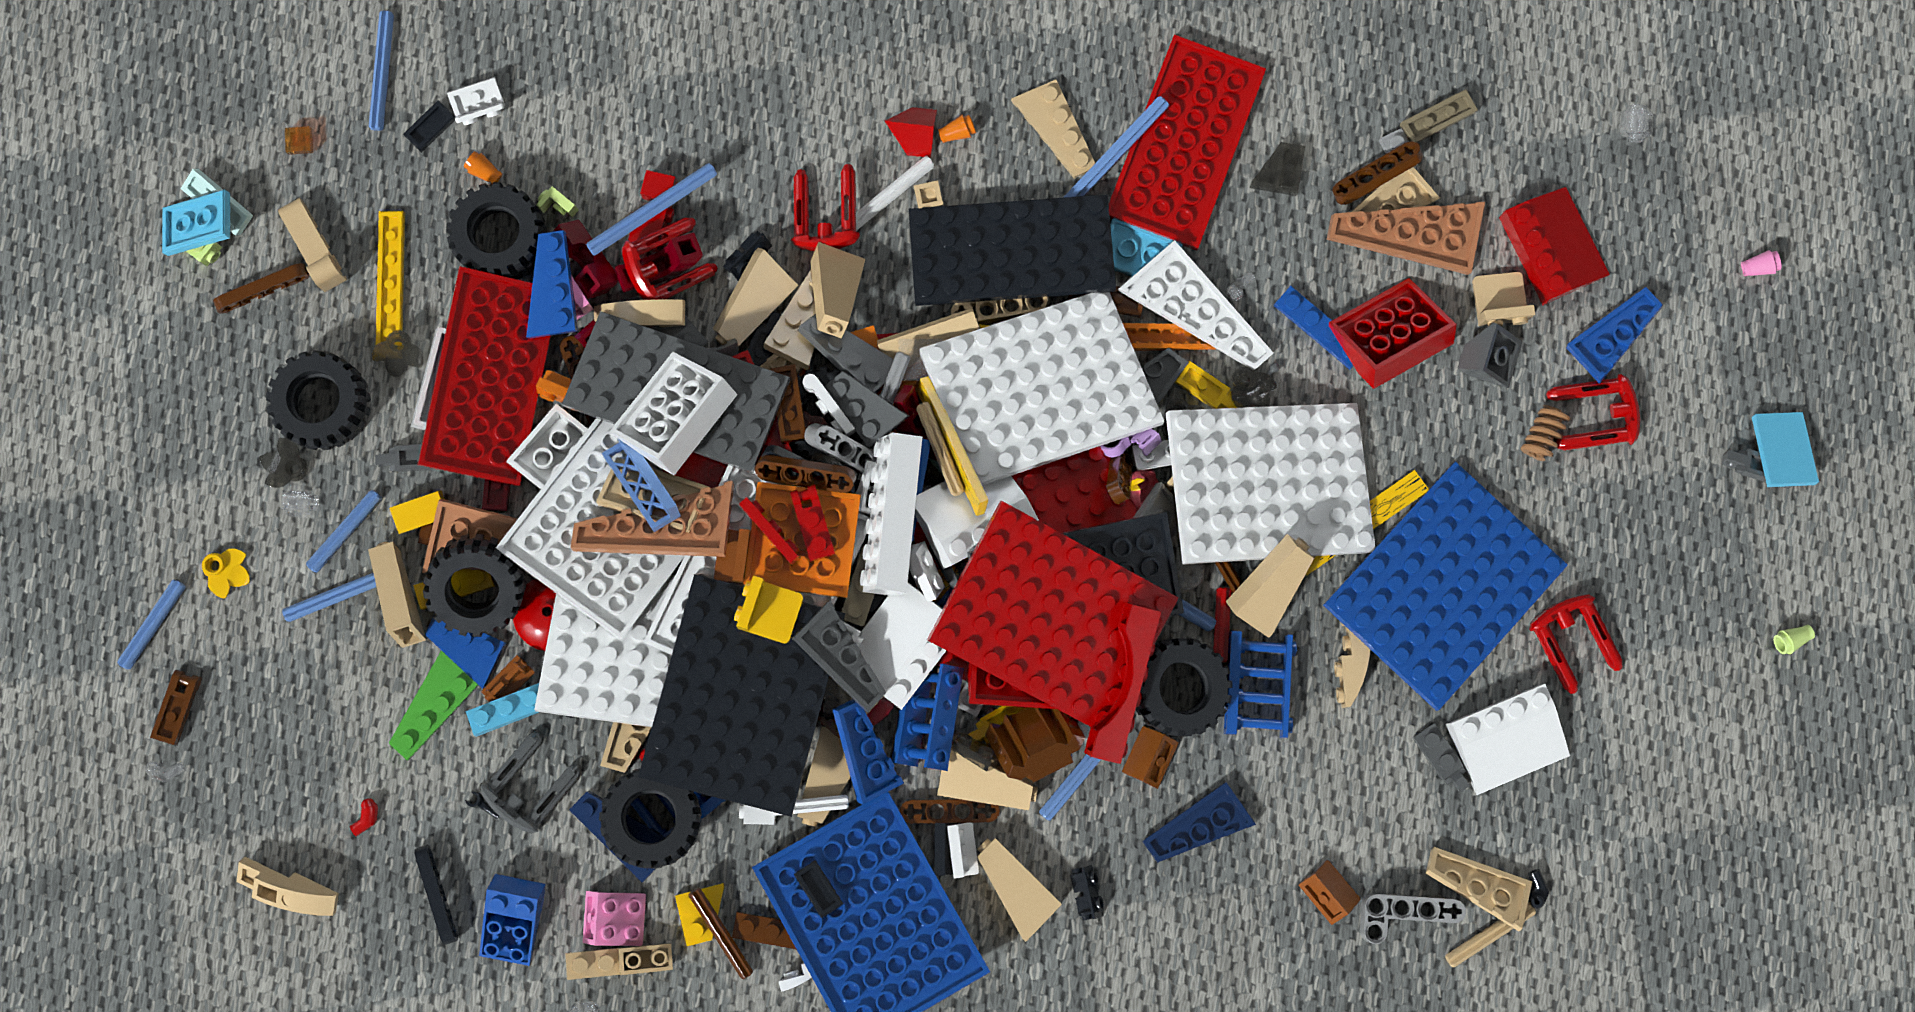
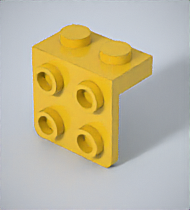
(768, 610)

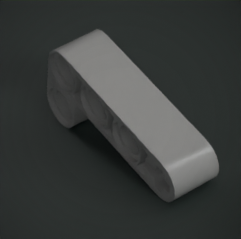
(851, 451)
(1412, 912)

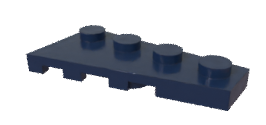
(588, 810)
(1205, 821)

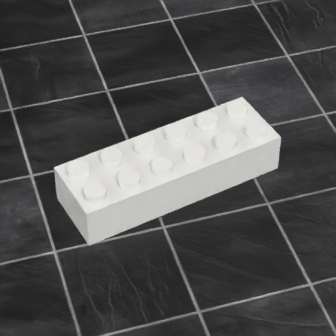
(891, 514)

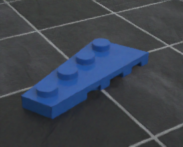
(552, 294)
(1609, 339)
(867, 762)

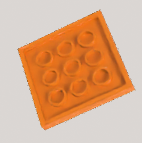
(821, 577)

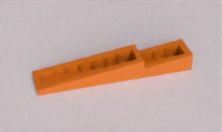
(1162, 336)

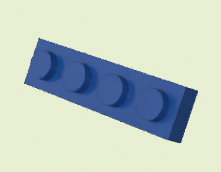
(1312, 322)

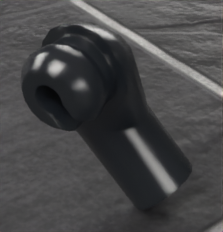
(1539, 889)

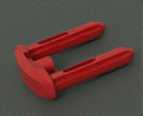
(825, 230)
(641, 274)
(1627, 408)
(1561, 612)

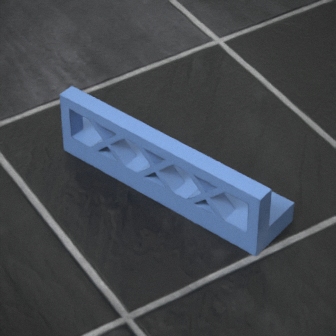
(652, 484)

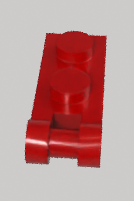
(812, 524)

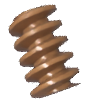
(1544, 432)

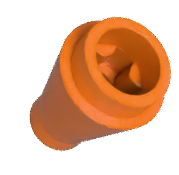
(957, 129)
(482, 168)

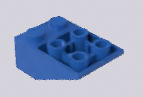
(511, 919)

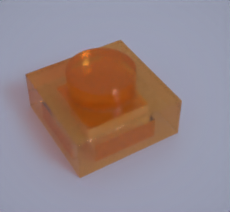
(298, 140)

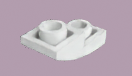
(793, 978)

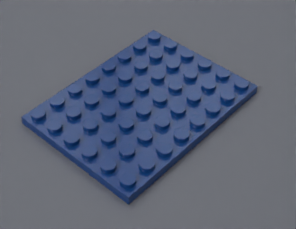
(1445, 586)
(896, 934)

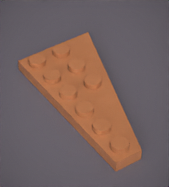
(1425, 234)
(457, 519)
(634, 535)

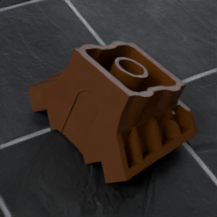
(1035, 742)

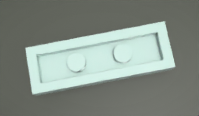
(199, 184)

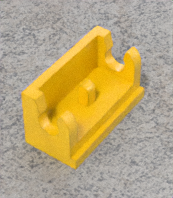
(416, 512)

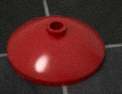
(530, 620)

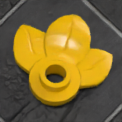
(229, 572)

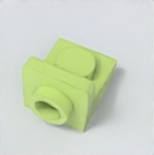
(561, 204)
(206, 254)

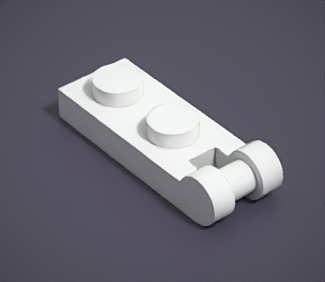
(828, 405)

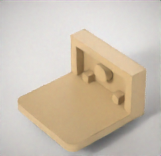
(1501, 299)

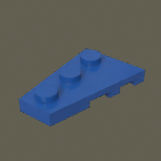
(472, 654)

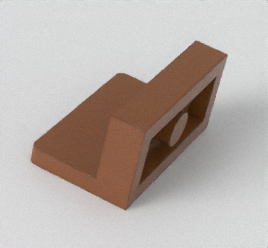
(734, 564)
(1150, 757)
(1330, 892)

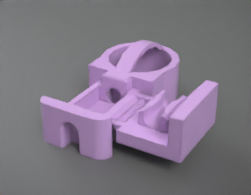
(1147, 439)

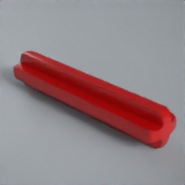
(1222, 625)

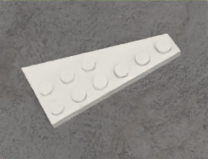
(1186, 297)

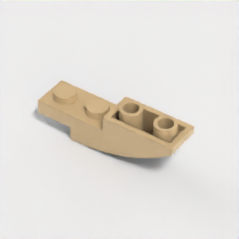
(1351, 669)
(284, 892)
(618, 961)

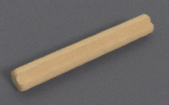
(940, 449)
(1482, 940)

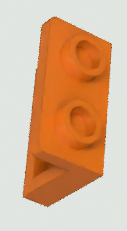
(553, 386)

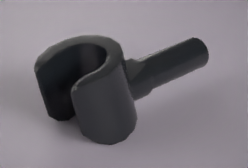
(482, 805)

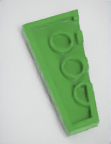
(434, 703)

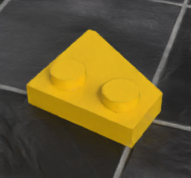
(693, 925)

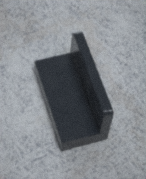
(943, 862)

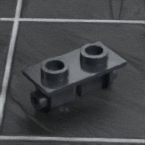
(738, 261)
(1091, 904)

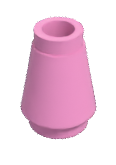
(1762, 264)

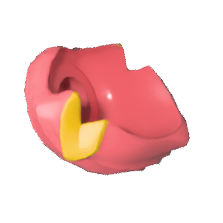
(1141, 486)

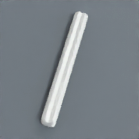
(892, 192)

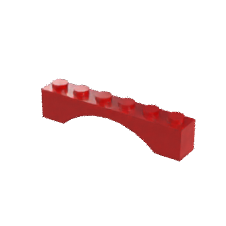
(1109, 735)

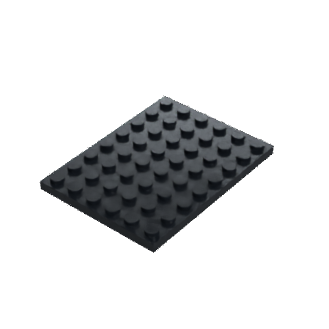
(735, 706)

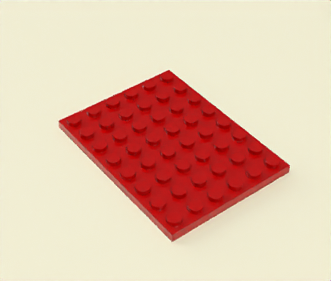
(1045, 614)

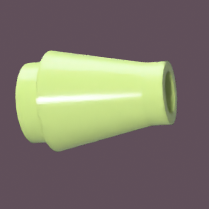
(1792, 639)

